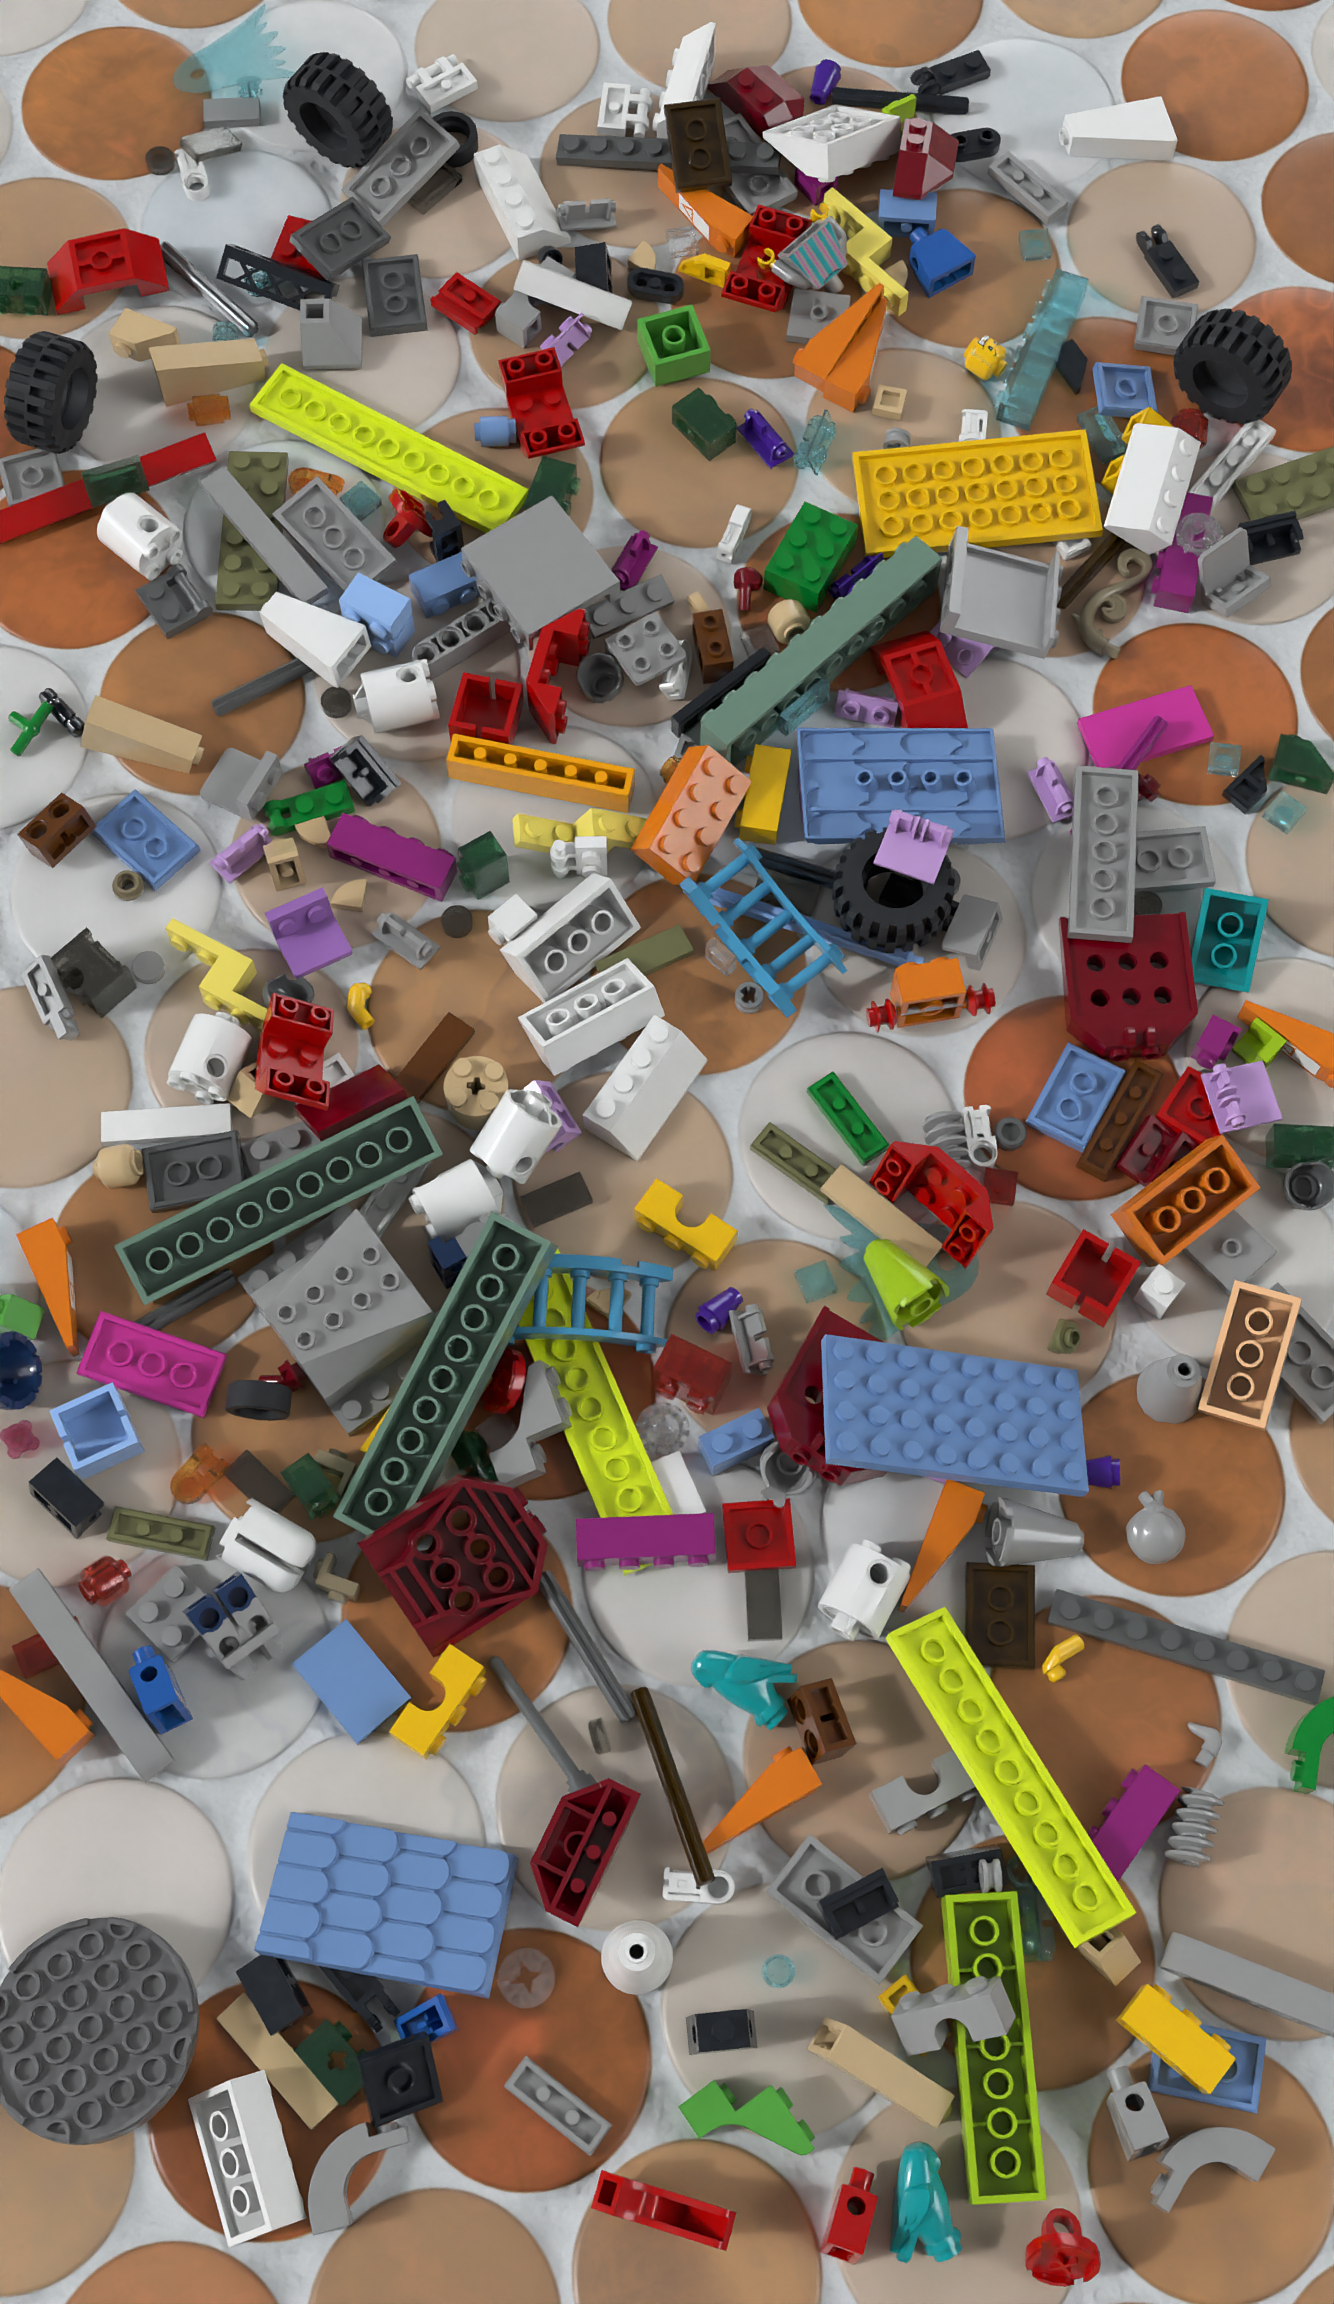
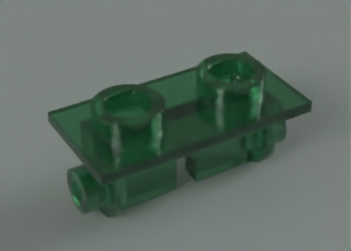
(472, 1451)

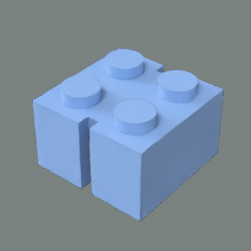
(381, 611)
(98, 1429)

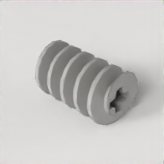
(942, 1133)
(1194, 1827)

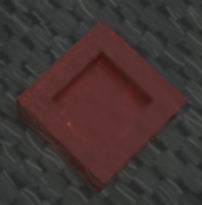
(1000, 1185)

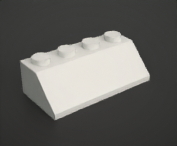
(691, 72)
(518, 200)
(1152, 486)
(571, 937)
(591, 1016)
(644, 1088)
(246, 2158)

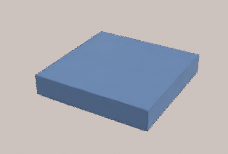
(1123, 389)

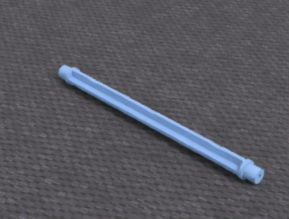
(828, 932)

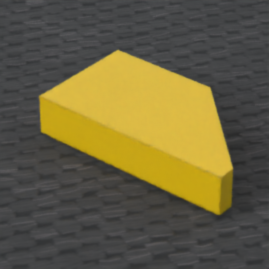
(706, 269)

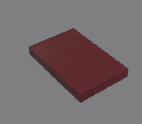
(353, 1102)

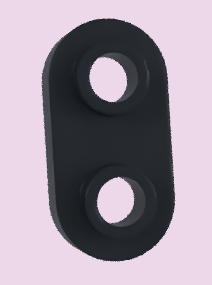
(977, 144)
(656, 285)

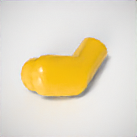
(355, 1004)
(1059, 1654)

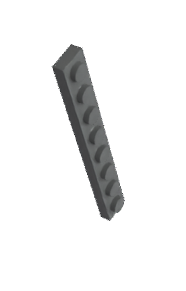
(651, 152)
(1186, 1647)

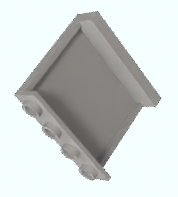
(538, 569)
(1000, 598)

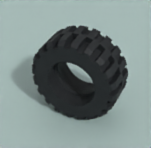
(338, 109)
(1232, 366)
(50, 392)
(883, 925)

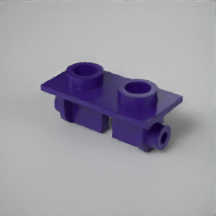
(764, 439)
(862, 570)

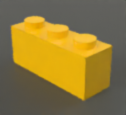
(765, 796)
(1177, 2038)

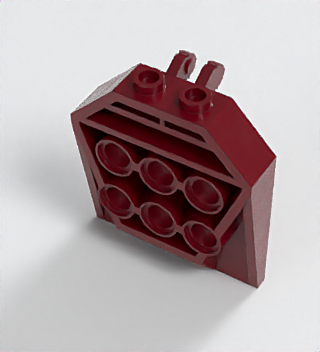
(1123, 1029)
(800, 1422)
(511, 1542)

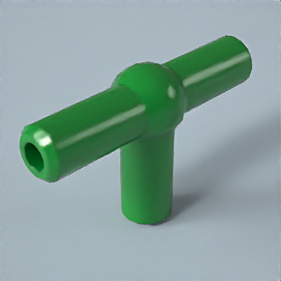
(30, 727)

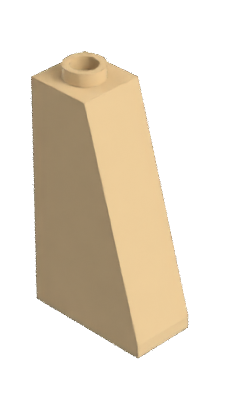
(206, 368)
(139, 737)
(881, 2072)

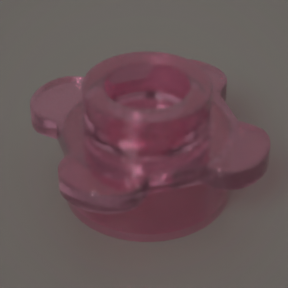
(10, 1435)

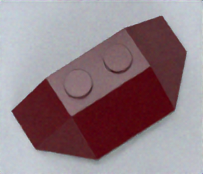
(758, 96)
(924, 159)
(581, 1847)

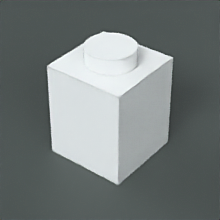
(510, 920)
(1159, 1291)

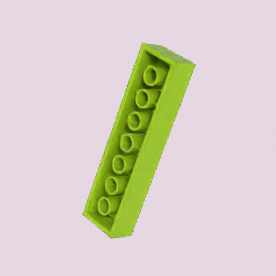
(995, 2073)

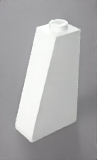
(1121, 131)
(316, 636)

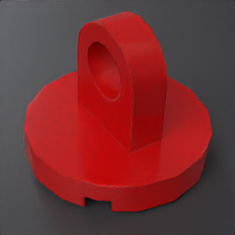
(408, 519)
(507, 1383)
(1061, 2256)

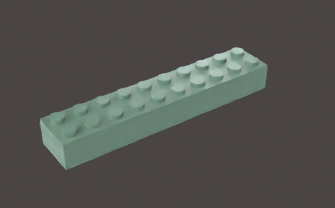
(822, 650)
(278, 1200)
(447, 1374)

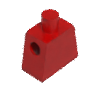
(848, 2233)

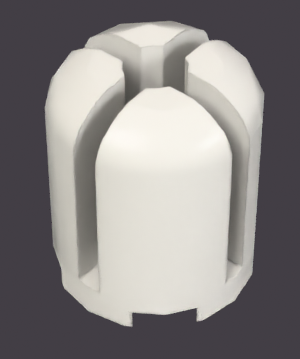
(268, 1547)

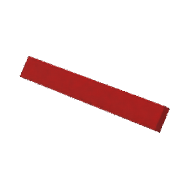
(73, 497)

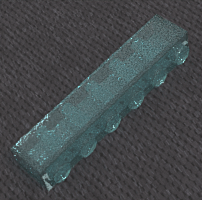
(1042, 347)

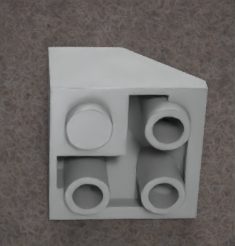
(329, 335)

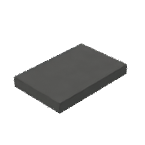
(340, 238)
(394, 295)
(192, 1170)

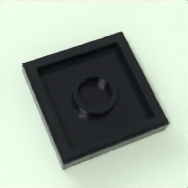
(399, 2079)

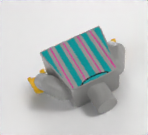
(812, 257)

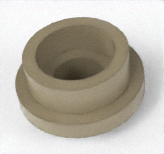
(124, 878)

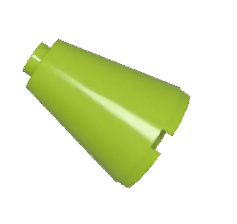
(904, 1284)

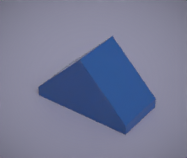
(431, 2016)

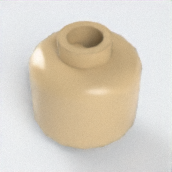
(788, 619)
(118, 1165)

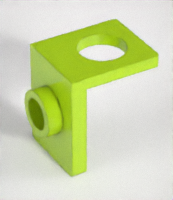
(904, 108)

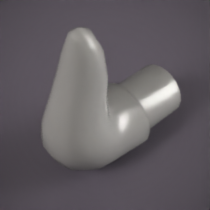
(1211, 1745)

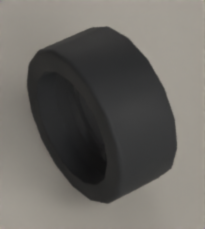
(460, 123)
(258, 1400)

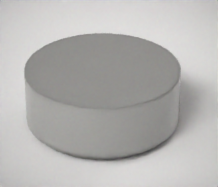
(148, 967)

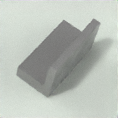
(973, 929)

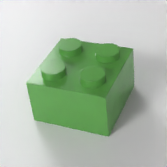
(673, 345)

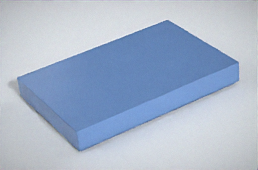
(145, 840)
(1075, 1097)
(352, 1681)
(1237, 2088)

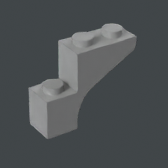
(541, 1416)

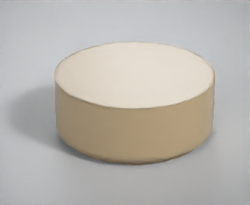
(696, 603)

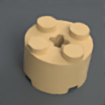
(466, 1078)

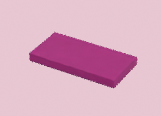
(1115, 731)
(152, 1364)

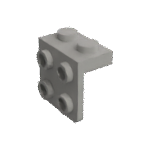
(1228, 577)
(645, 649)
(242, 782)

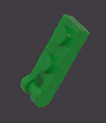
(324, 801)

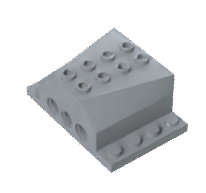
(343, 1314)

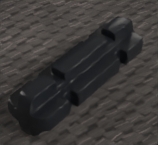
(63, 712)

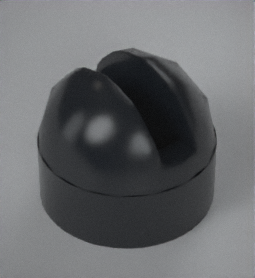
(550, 251)

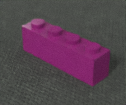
(1179, 571)
(392, 856)
(645, 1540)
(1132, 1818)

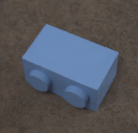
(904, 215)
(442, 586)
(735, 1441)

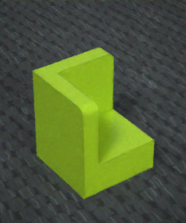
(1259, 1044)

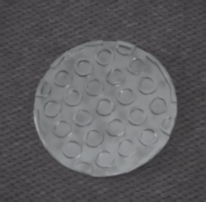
(95, 2030)

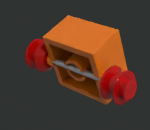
(928, 995)

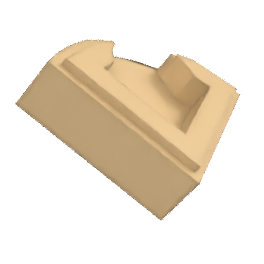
(643, 257)
(898, 272)
(314, 832)
(351, 896)
(601, 1300)

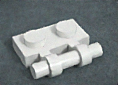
(447, 85)
(615, 107)
(584, 855)

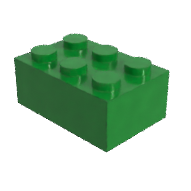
(810, 556)

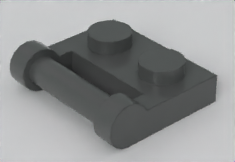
(165, 606)

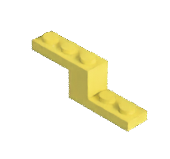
(866, 250)
(540, 833)
(227, 977)

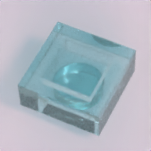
(1035, 244)
(361, 500)
(1224, 759)
(1284, 812)
(815, 1281)

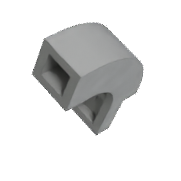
(1223, 2145)
(329, 2183)

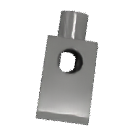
(1141, 2130)

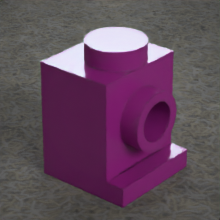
(812, 188)
(1215, 1042)

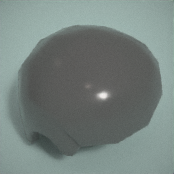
(599, 677)
(296, 989)
(1309, 1185)

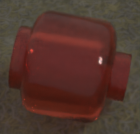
(1193, 423)
(104, 1581)

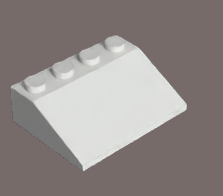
(836, 140)

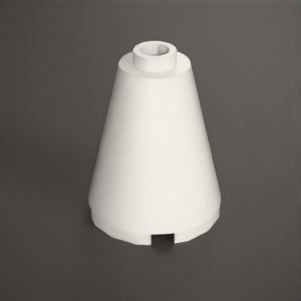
(641, 1974)

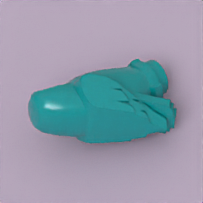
(745, 1682)
(922, 2207)

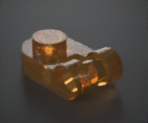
(302, 476)
(188, 1484)

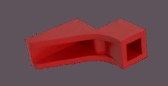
(663, 2210)

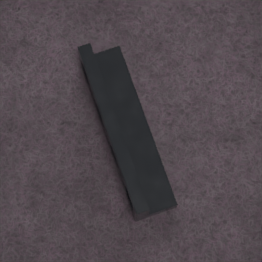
(275, 268)

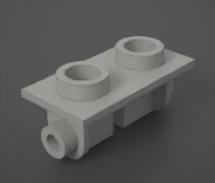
(578, 216)
(405, 939)
(754, 1353)

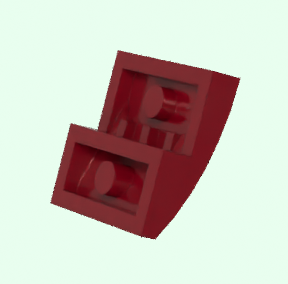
(1154, 1151)

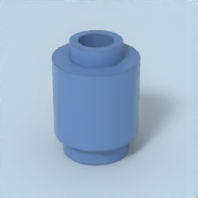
(495, 431)

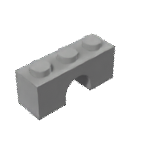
(518, 317)
(901, 1806)
(977, 2004)

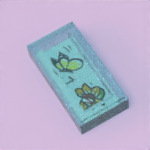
(1102, 435)
(804, 707)

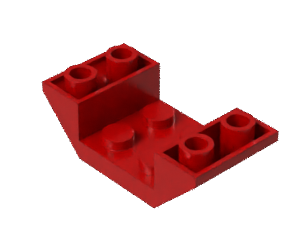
(104, 264)
(756, 285)
(539, 403)
(558, 643)
(921, 681)
(293, 1051)
(943, 1189)

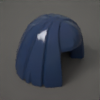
(18, 1371)

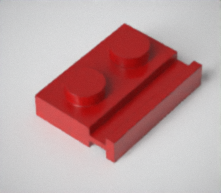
(465, 303)

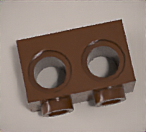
(712, 645)
(57, 830)
(821, 1721)

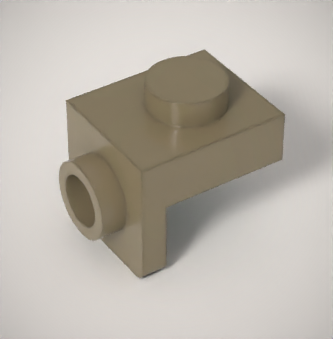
(336, 1464)
(338, 1588)

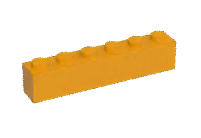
(541, 773)

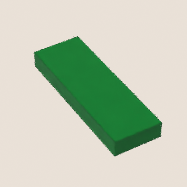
(848, 1118)

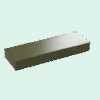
(653, 952)
(793, 1160)
(161, 1533)

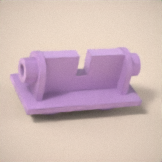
(571, 332)
(866, 709)
(1052, 790)
(242, 853)

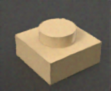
(889, 402)

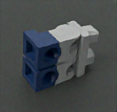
(451, 1256)
(241, 1635)

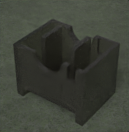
(94, 971)

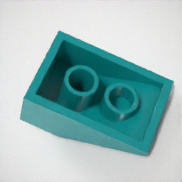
(1227, 939)

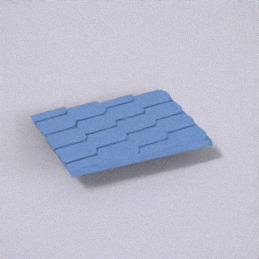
(862, 774)
(388, 1904)

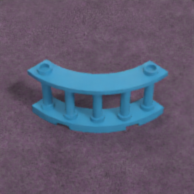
(745, 948)
(580, 1269)

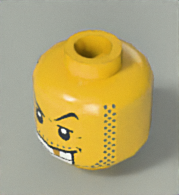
(985, 357)

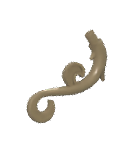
(1109, 596)

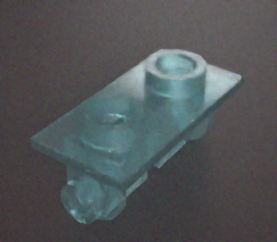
(820, 434)
(1036, 1940)

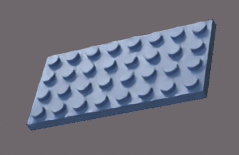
(952, 1416)

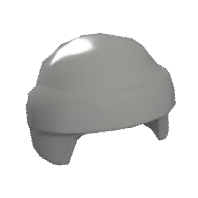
(782, 1475)
(1155, 1531)

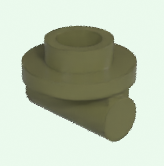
(1065, 1337)

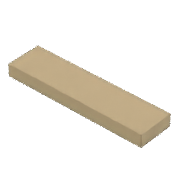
(880, 1215)
(279, 2061)

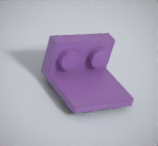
(308, 933)

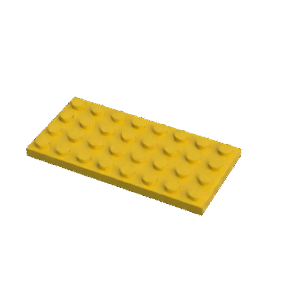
(996, 487)

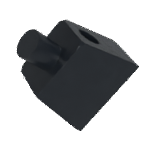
(721, 2031)

